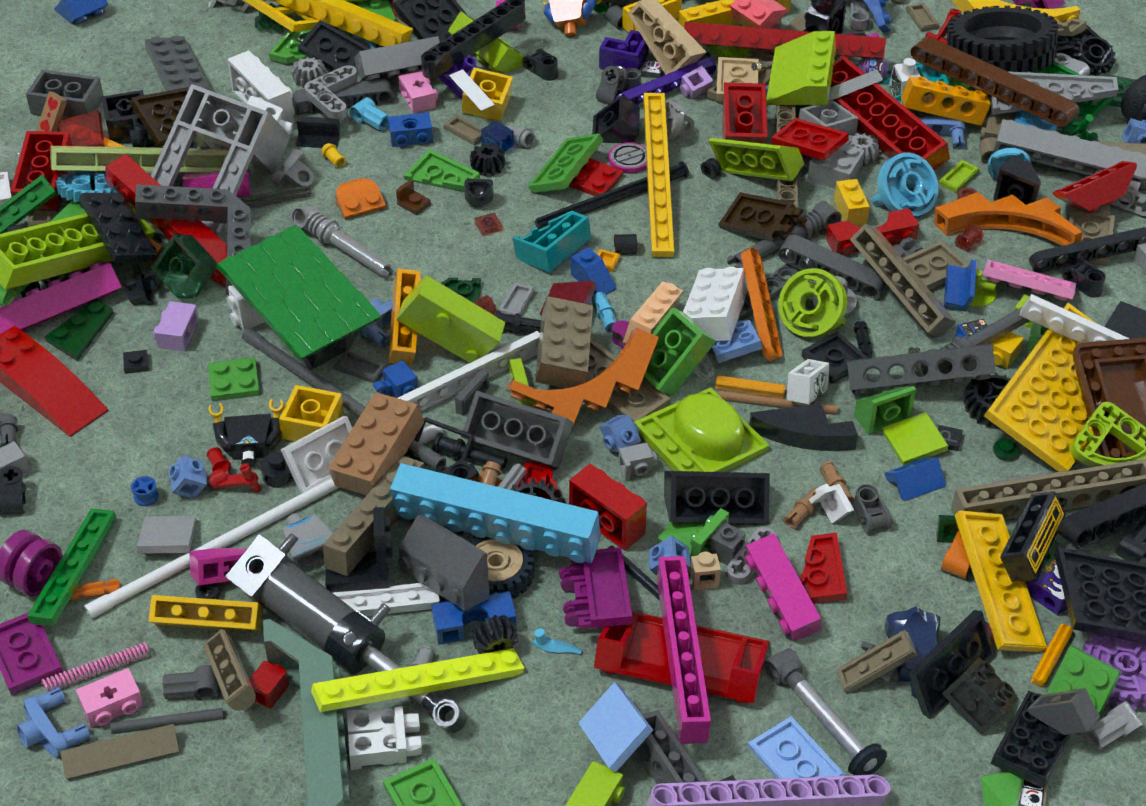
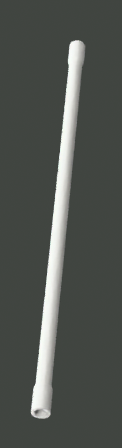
(108, 601)

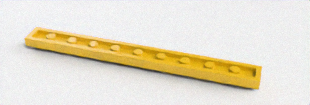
(658, 175)

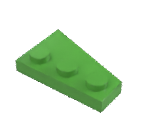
(440, 171)

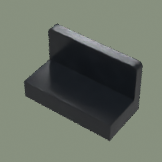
(317, 131)

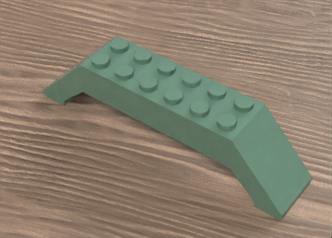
(322, 731)

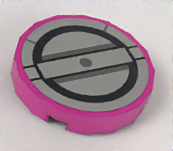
(628, 157)

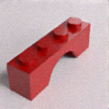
(899, 226)

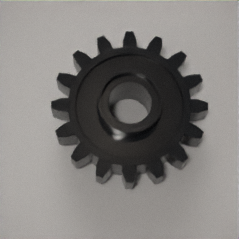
(1095, 53)

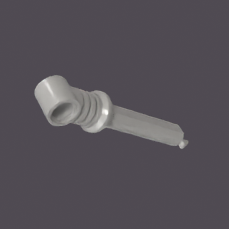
(329, 233)

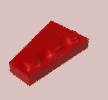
(823, 570)

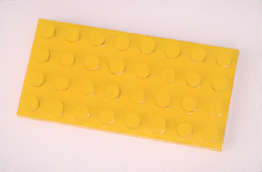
(1044, 401)

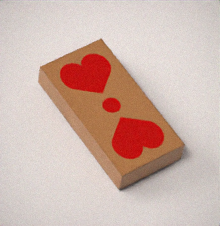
(52, 112)

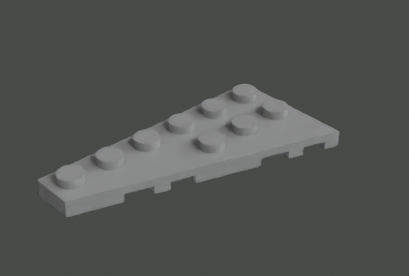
(1074, 87)

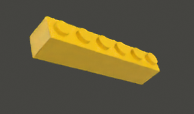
(715, 13)

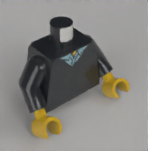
(248, 435)

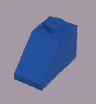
(588, 267)

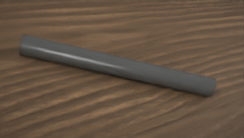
(159, 721)

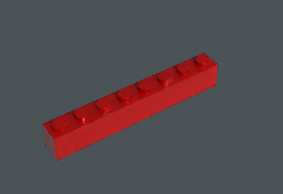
(126, 173)

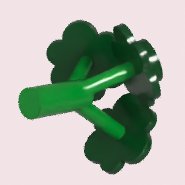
(1078, 125)

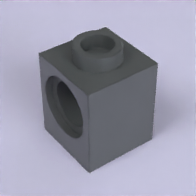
(726, 542)

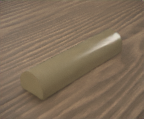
(229, 671)

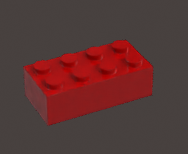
(36, 161)

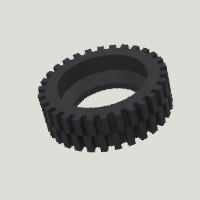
(1006, 37)

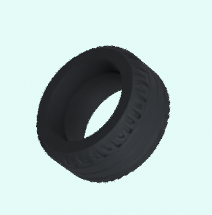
(1134, 100)

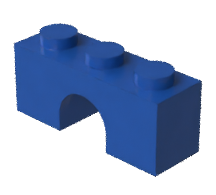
(451, 619)

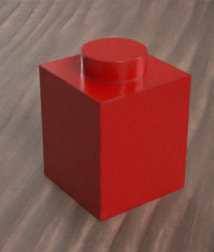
(269, 683)

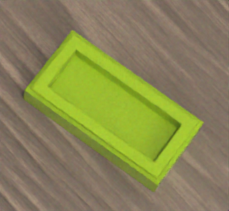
(959, 176)

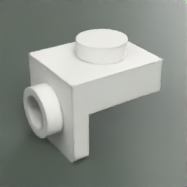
(833, 501)

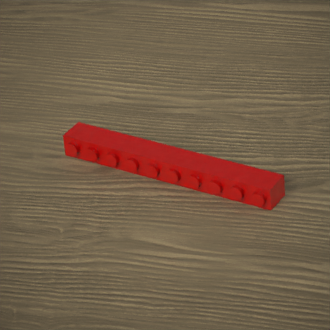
(770, 38)

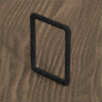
(449, 428)

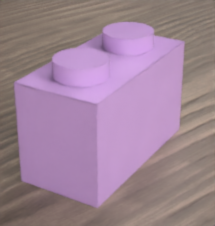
(176, 326)

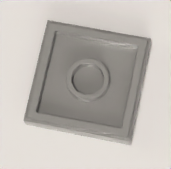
(166, 534)

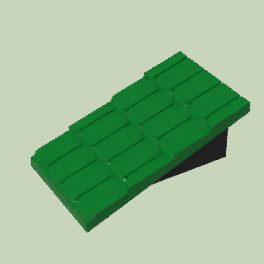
(300, 295)

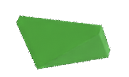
(1001, 789)

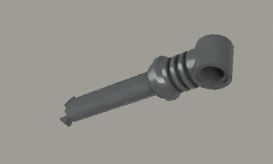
(817, 220)
(984, 336)

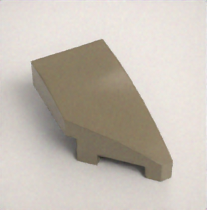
(1071, 27)

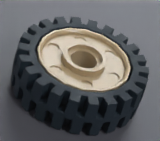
(509, 566)

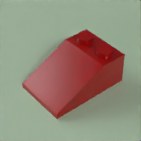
(744, 112)

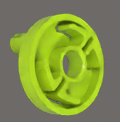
(826, 314)

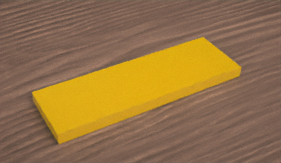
(1004, 601)

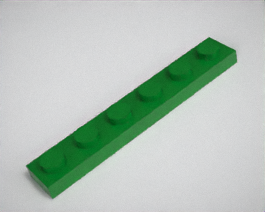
(71, 567)

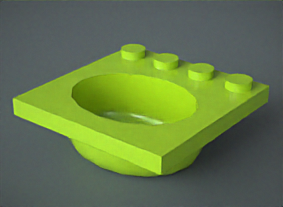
(701, 434)

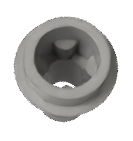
(523, 136)

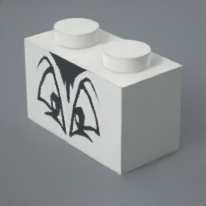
(807, 381)

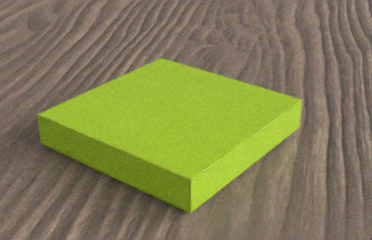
(915, 438)

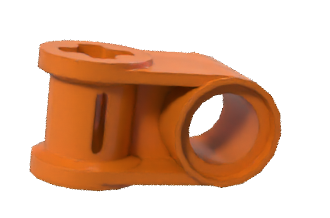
(956, 558)

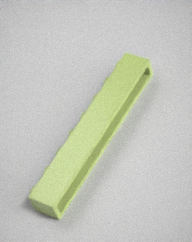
(98, 157)

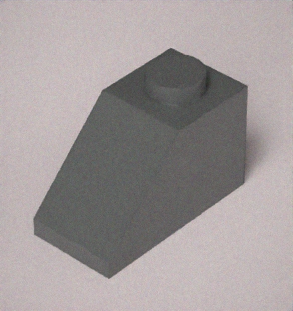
(1066, 711)

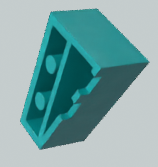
(553, 243)

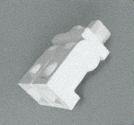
(380, 738)

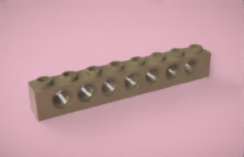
(1073, 488)

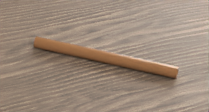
(769, 401)

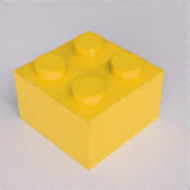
(496, 87)
(309, 411)

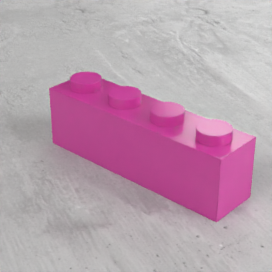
(783, 588)

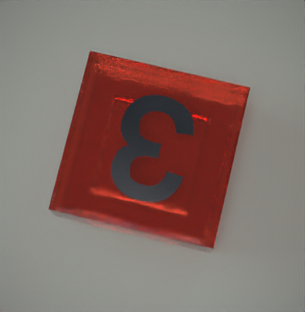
(488, 224)

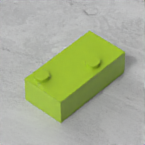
(450, 320)

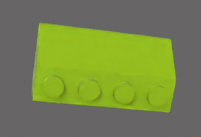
(498, 53)
(757, 159)

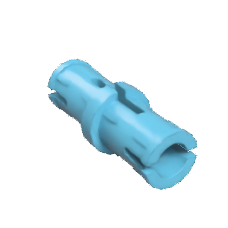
(605, 311)

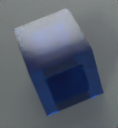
(498, 135)

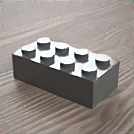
(518, 429)

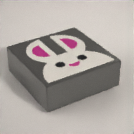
(651, 69)

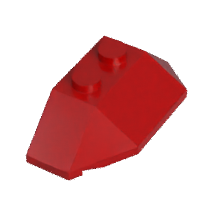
(1098, 188)

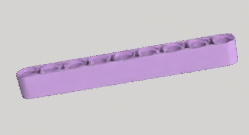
(809, 791)

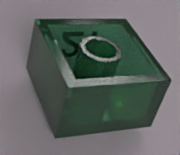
(184, 266)

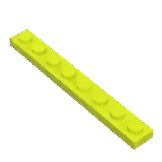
(416, 679)

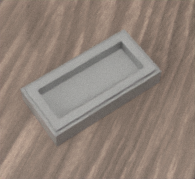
(517, 299)

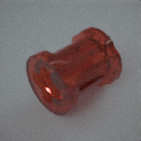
(972, 235)

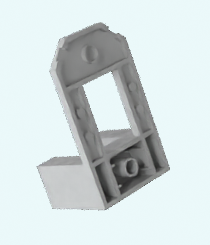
(221, 121)

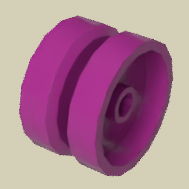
(28, 562)

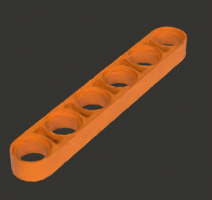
(761, 304)

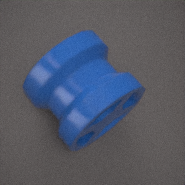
(147, 485)

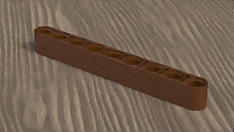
(995, 81)

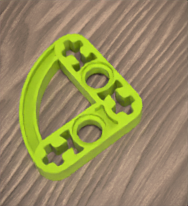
(1107, 425)

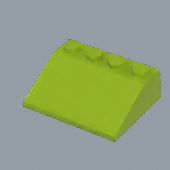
(803, 70)

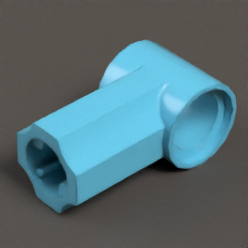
(367, 112)

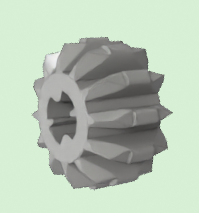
(307, 70)
(865, 143)

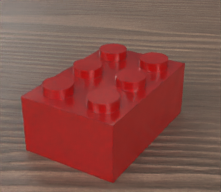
(619, 510)

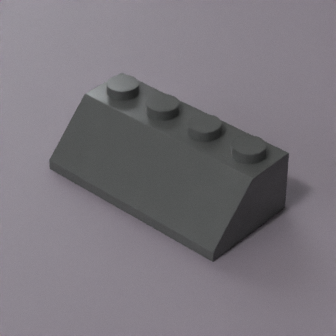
(445, 563)

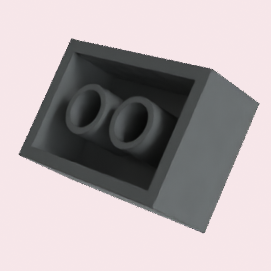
(80, 91)

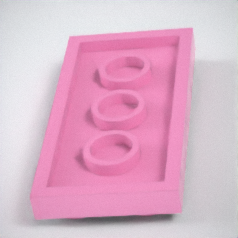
(1021, 277)

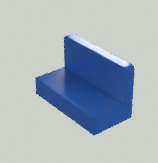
(960, 286)
(917, 477)

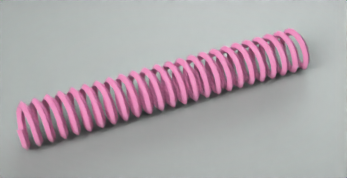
(92, 666)

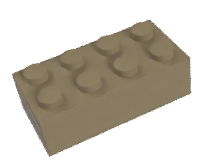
(564, 343)

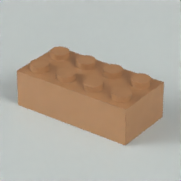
(375, 443)

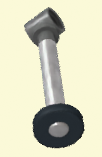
(787, 669)

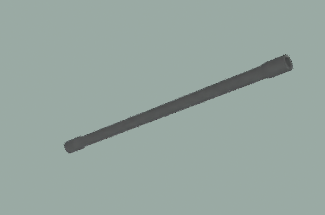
(259, 342)

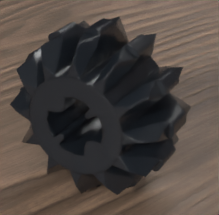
(487, 159)
(494, 634)

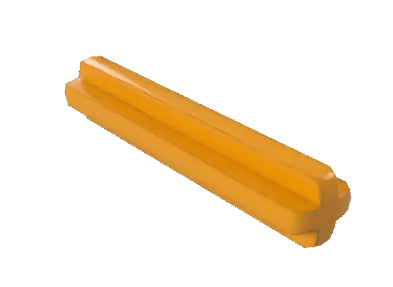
(750, 386)
(1052, 655)

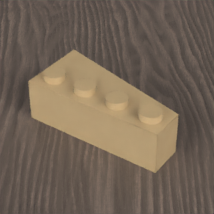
(665, 36)

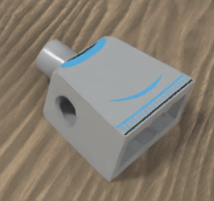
(311, 536)

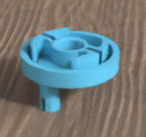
(896, 194)

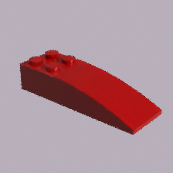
(46, 383)

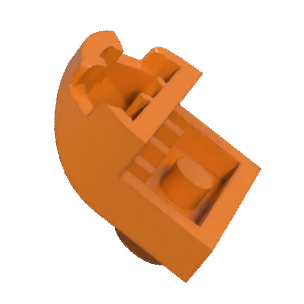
(359, 197)

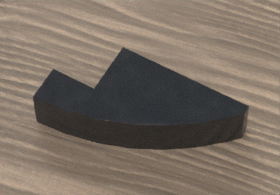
(804, 428)

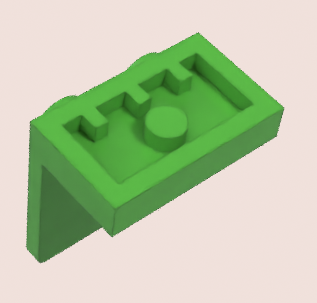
(695, 534)

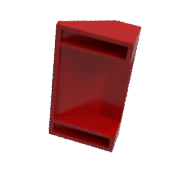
(640, 651)

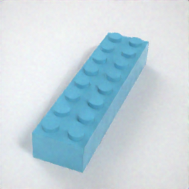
(497, 513)

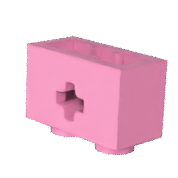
(417, 91)
(110, 698)

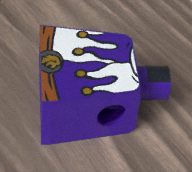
(1048, 589)

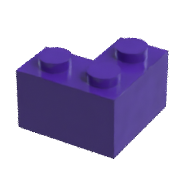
(624, 53)

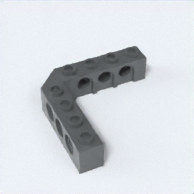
(199, 205)

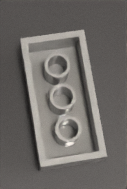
(392, 59)

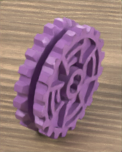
(1127, 657)

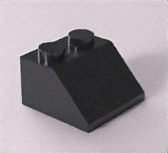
(617, 121)
(1017, 179)

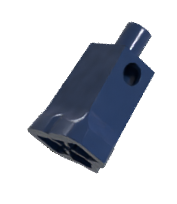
(923, 631)

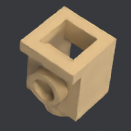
(705, 564)

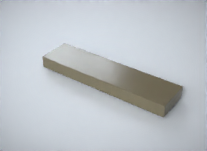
(119, 751)

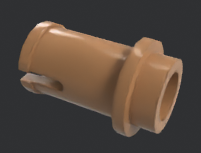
(490, 473)

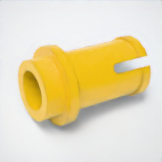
(330, 151)

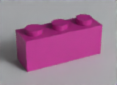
(208, 179)

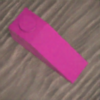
(213, 564)

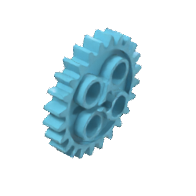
(79, 181)

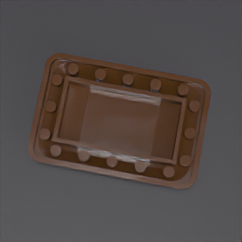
(1114, 374)

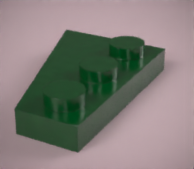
(79, 330)

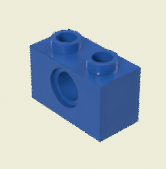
(410, 129)

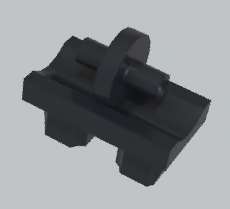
(142, 286)

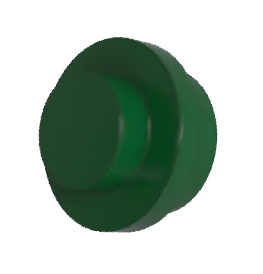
(1005, 449)

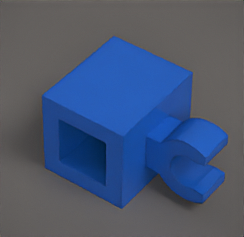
(397, 380)

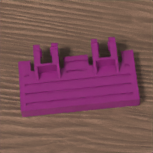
(599, 591)

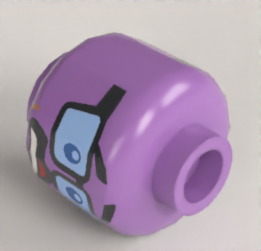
(871, 64)

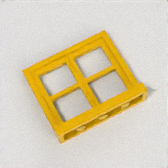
(279, 16)

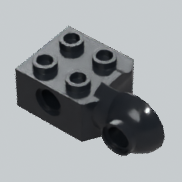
(825, 16)
(123, 121)

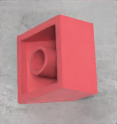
(757, 13)

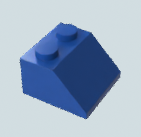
(78, 10)

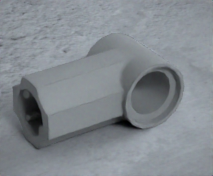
(1117, 723)

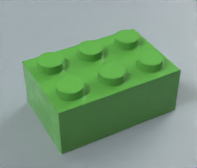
(677, 351)

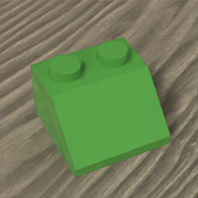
(885, 408)

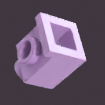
(695, 83)

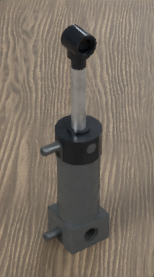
(324, 618)

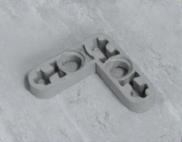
(342, 77)

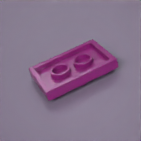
(25, 654)

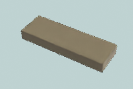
(876, 662)

